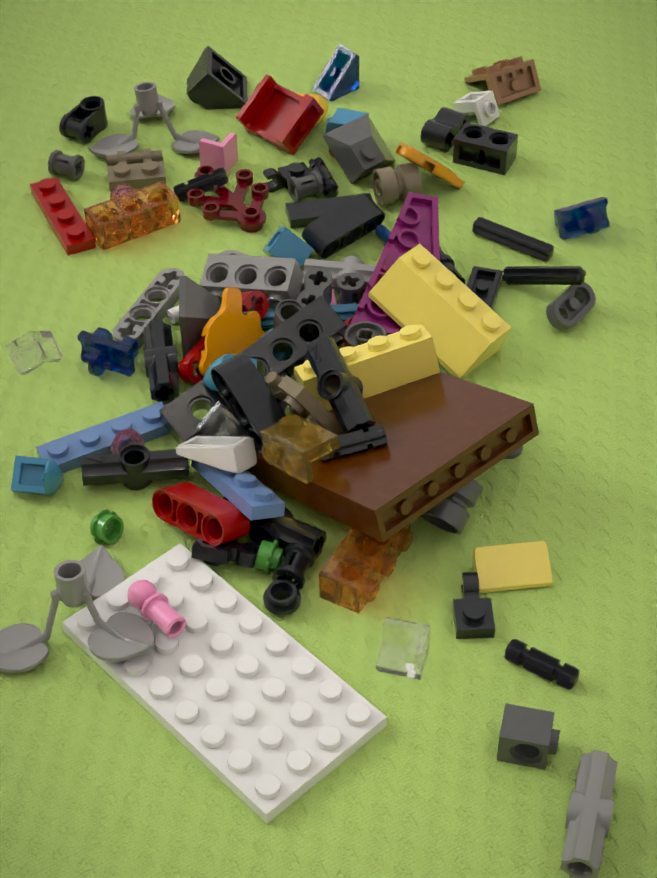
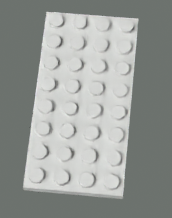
(235, 687)

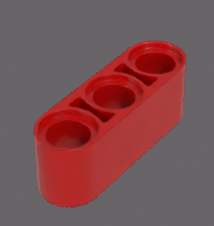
(200, 513)

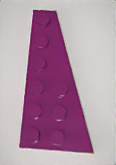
(415, 225)

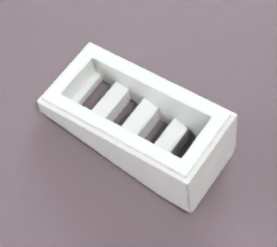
(223, 452)

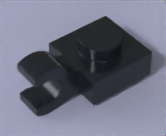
(280, 177)
(472, 614)

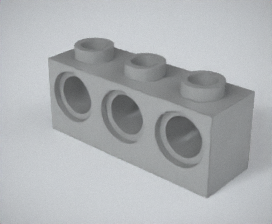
(264, 271)

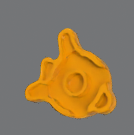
(429, 164)
(229, 329)

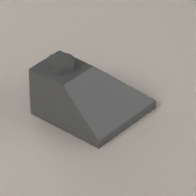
(359, 148)
(195, 310)

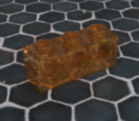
(133, 215)
(359, 566)

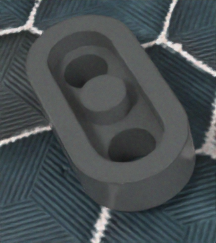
(570, 306)

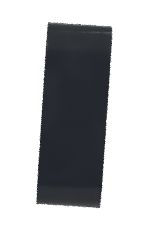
(343, 225)
(247, 396)

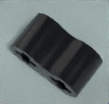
(443, 128)

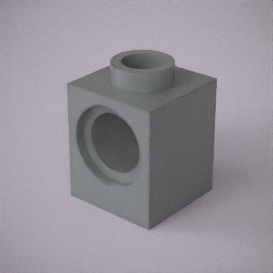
(527, 736)

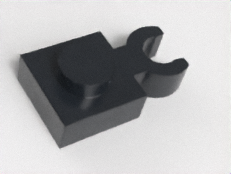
(241, 553)

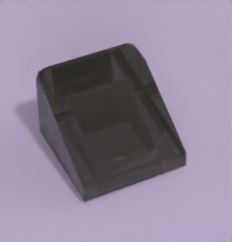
(220, 422)

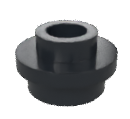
(282, 597)

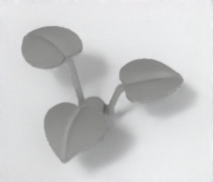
(149, 105)
(77, 583)

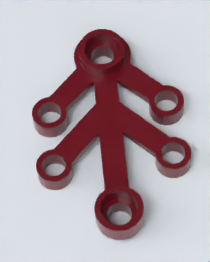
(249, 218)

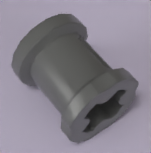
(65, 164)
(305, 186)
(351, 292)

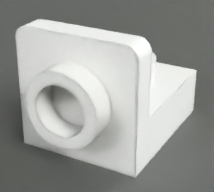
(479, 103)

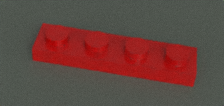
(62, 216)

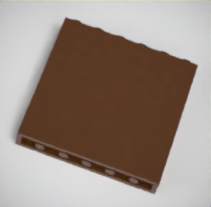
(437, 442)

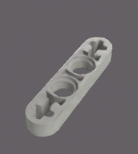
(145, 308)

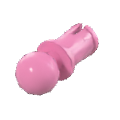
(155, 607)

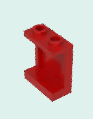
(279, 115)

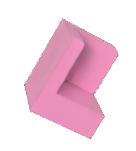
(219, 154)

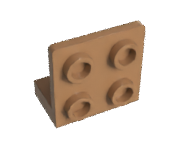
(508, 78)

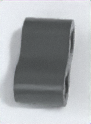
(316, 283)

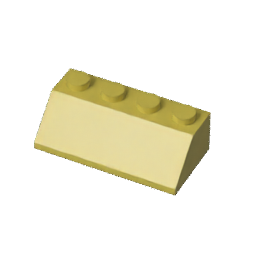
(427, 293)
(382, 362)

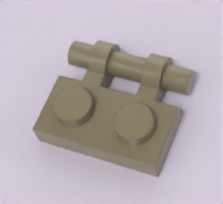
(135, 168)
(302, 402)

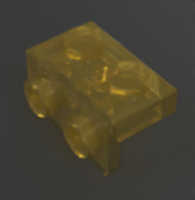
(295, 444)

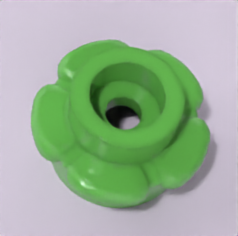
(106, 527)
(269, 556)

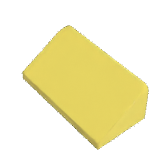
(512, 566)

